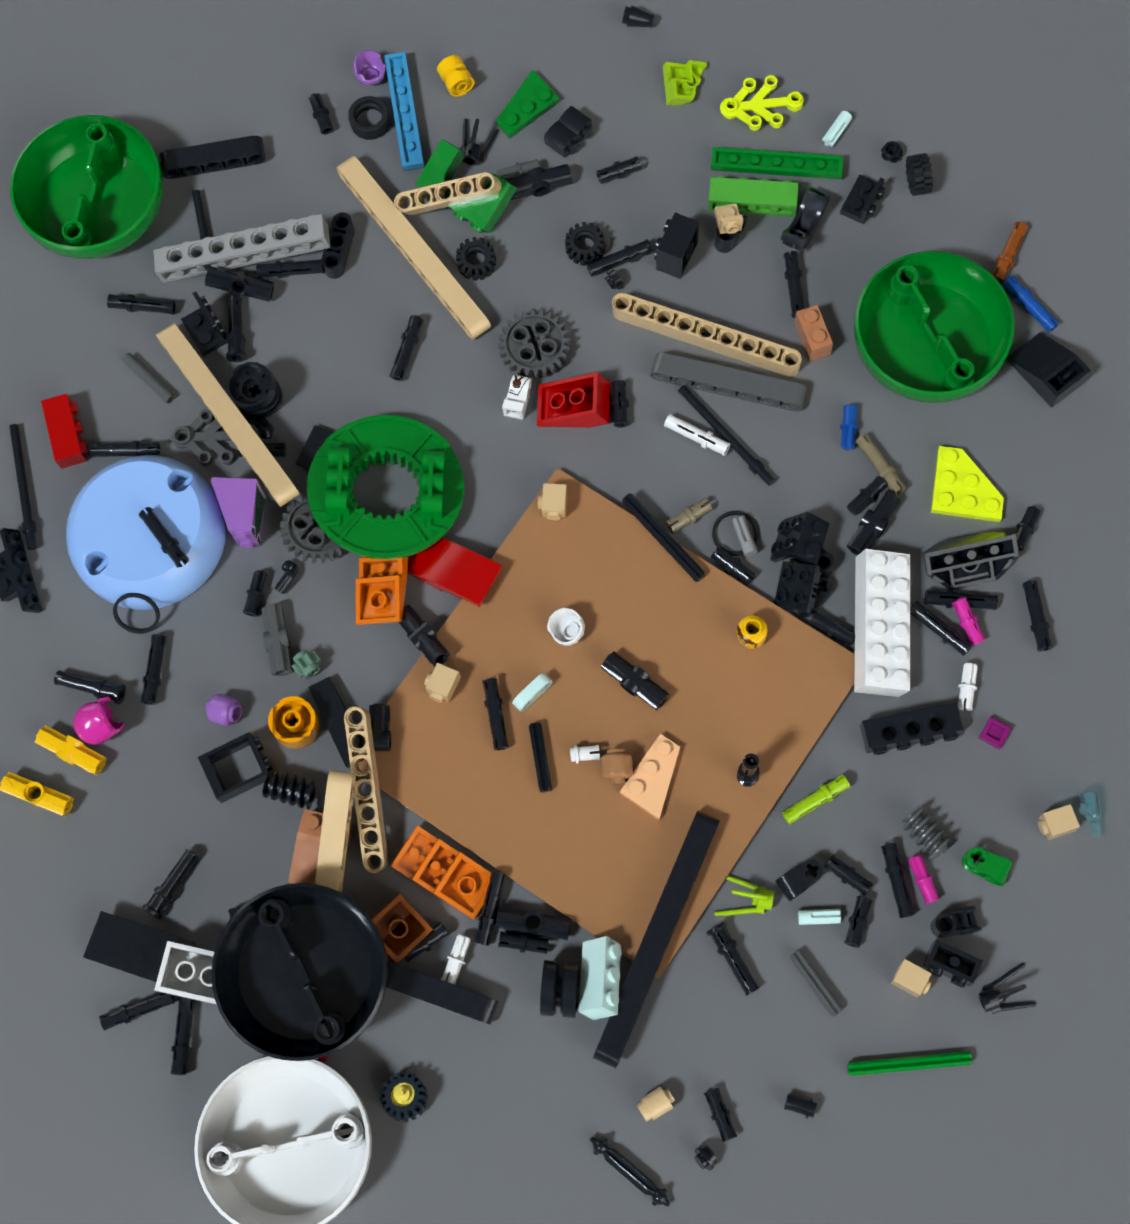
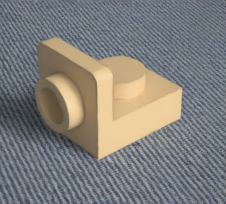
(728, 219)

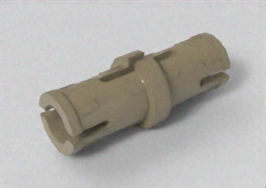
(689, 515)

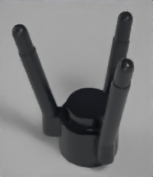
(472, 150)
(992, 998)

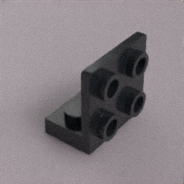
(204, 327)

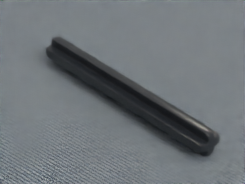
(663, 537)

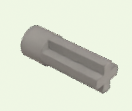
(744, 535)

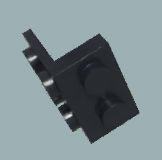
(800, 538)

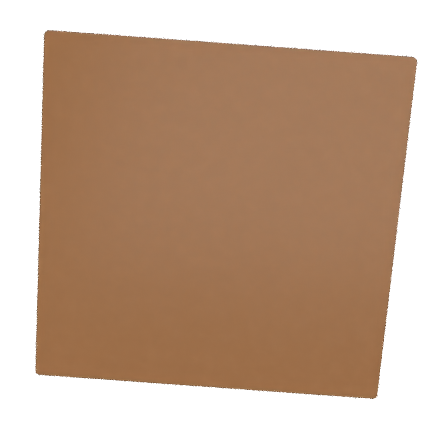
(583, 840)

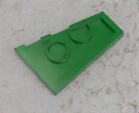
(526, 105)

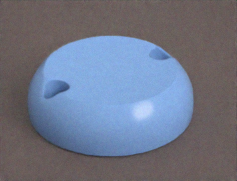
(119, 552)

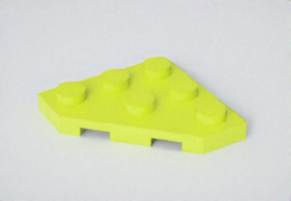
(963, 488)

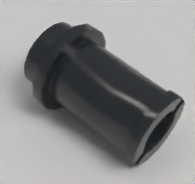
(800, 1105)

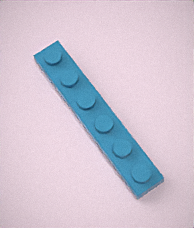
(404, 111)

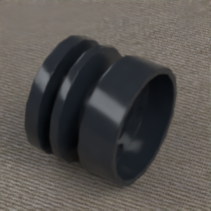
(250, 380)

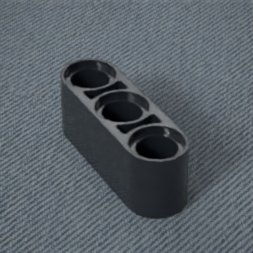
(338, 254)

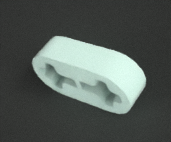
(532, 692)

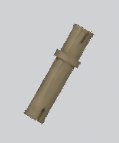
(880, 464)

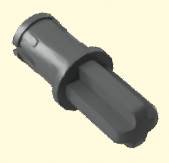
(517, 170)

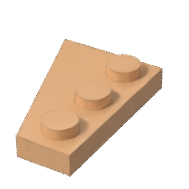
(652, 777)

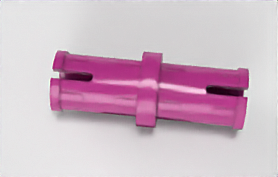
(968, 621)

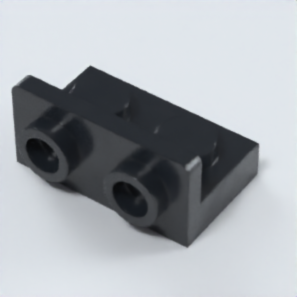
(862, 199)

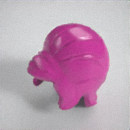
(95, 722)

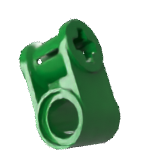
(990, 866)

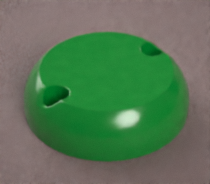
(87, 186)
(933, 326)

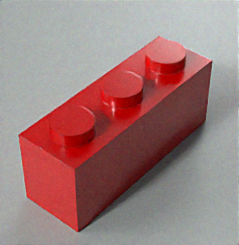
(64, 430)

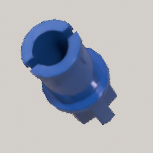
(849, 427)

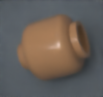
(617, 766)

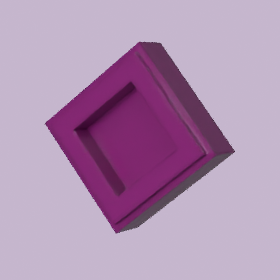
(994, 733)

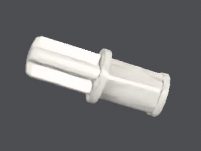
(967, 686)
(456, 959)

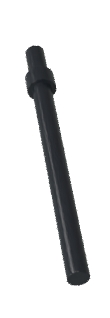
(755, 465)
(28, 524)

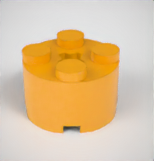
(285, 713)

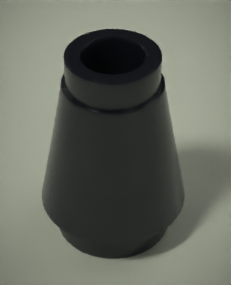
(636, 17)

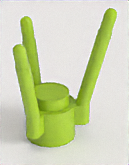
(760, 897)

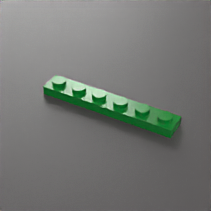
(777, 163)

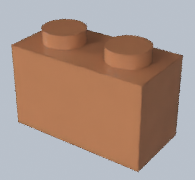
(813, 333)

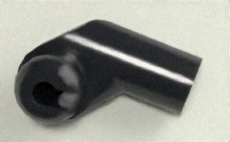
(263, 425)
(288, 577)

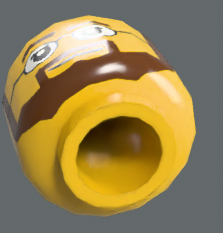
(756, 626)

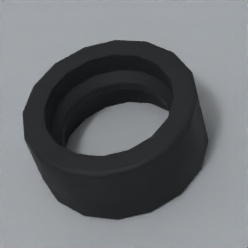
(368, 103)

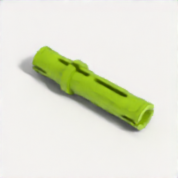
(811, 802)

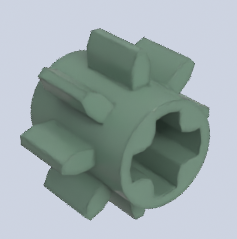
(306, 664)

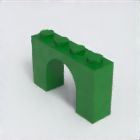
(481, 212)

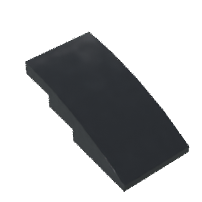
(129, 946)

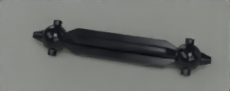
(630, 1171)

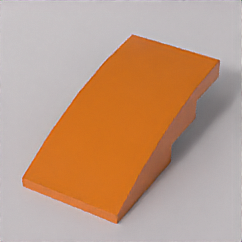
(380, 590)
(443, 872)

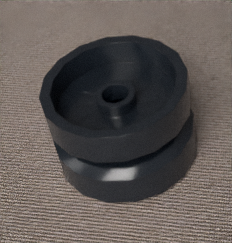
(560, 989)

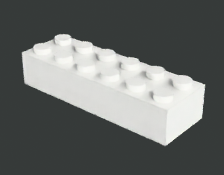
(882, 623)

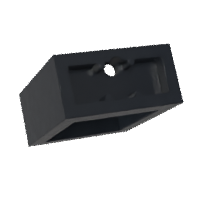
(208, 759)

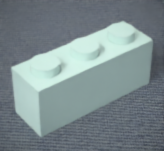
(600, 978)

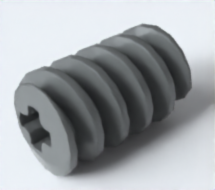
(926, 833)

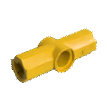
(70, 750)
(48, 799)

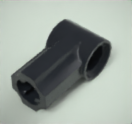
(380, 726)

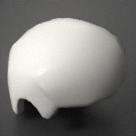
(566, 626)

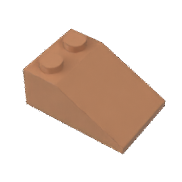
(307, 848)

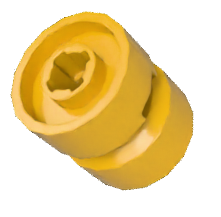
(455, 75)

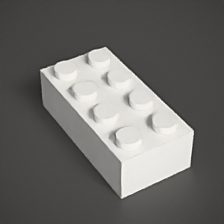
(186, 973)

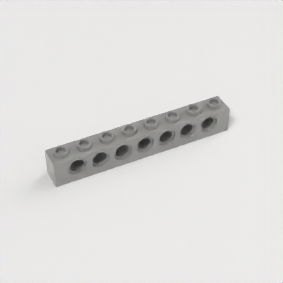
(253, 250)

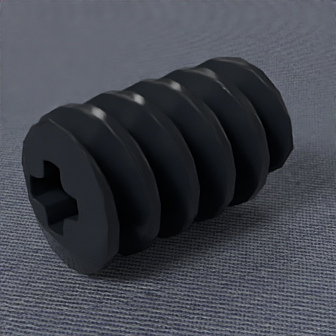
(289, 790)

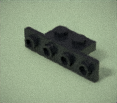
(16, 574)

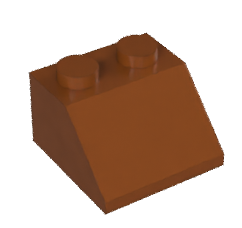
(400, 926)

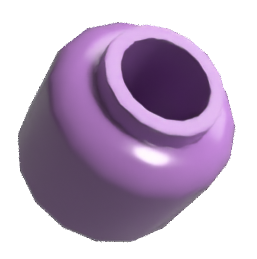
(223, 710)

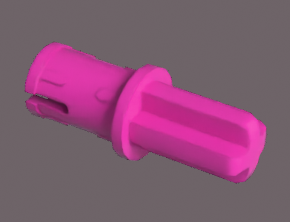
(923, 879)

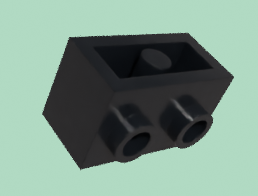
(953, 963)

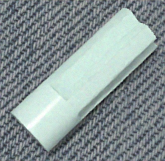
(837, 128)
(819, 916)

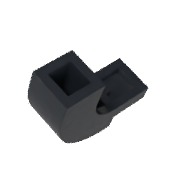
(806, 220)

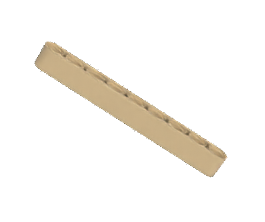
(713, 342)

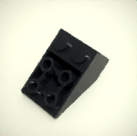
(1049, 368)

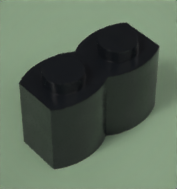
(568, 132)

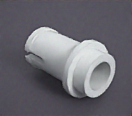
(582, 753)

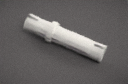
(721, 446)

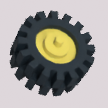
(404, 1096)

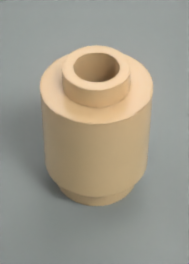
(655, 1103)

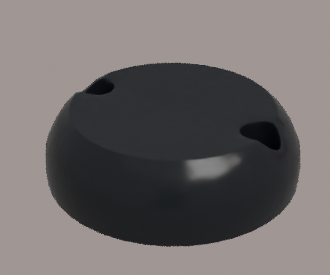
(303, 971)

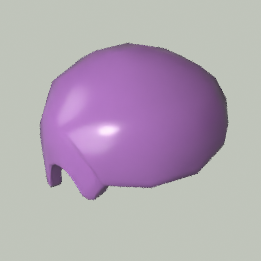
(369, 67)

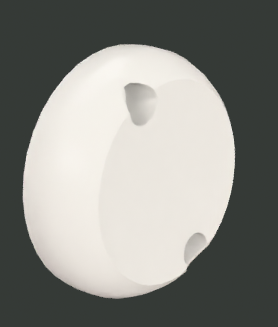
(283, 1143)

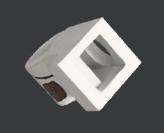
(517, 397)

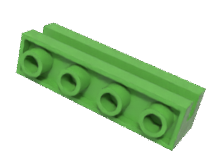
(754, 196)

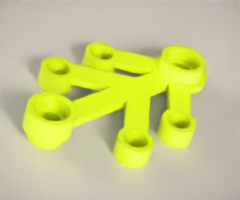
(758, 104)

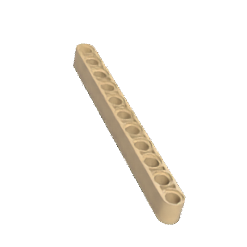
(413, 248)
(227, 415)

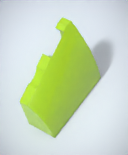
(682, 81)

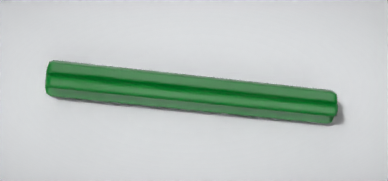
(909, 1063)

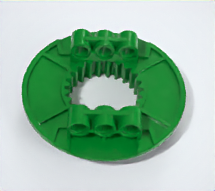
(383, 440)

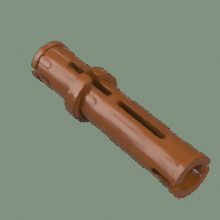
(1006, 258)

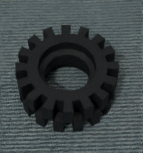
(919, 174)
(584, 232)
(476, 247)

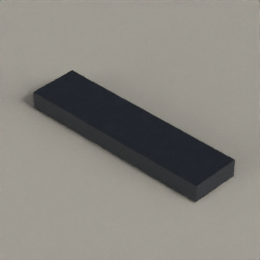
(333, 714)

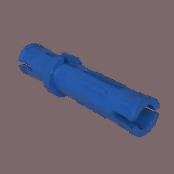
(1023, 297)

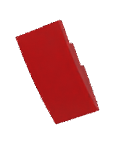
(455, 571)

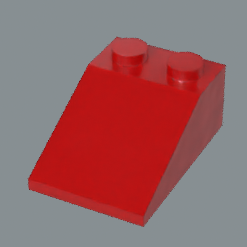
(574, 402)

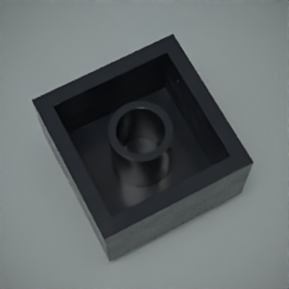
(676, 245)

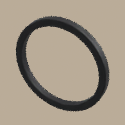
(732, 553)
(141, 596)

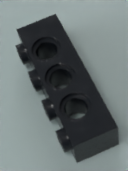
(945, 715)

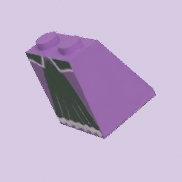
(242, 508)

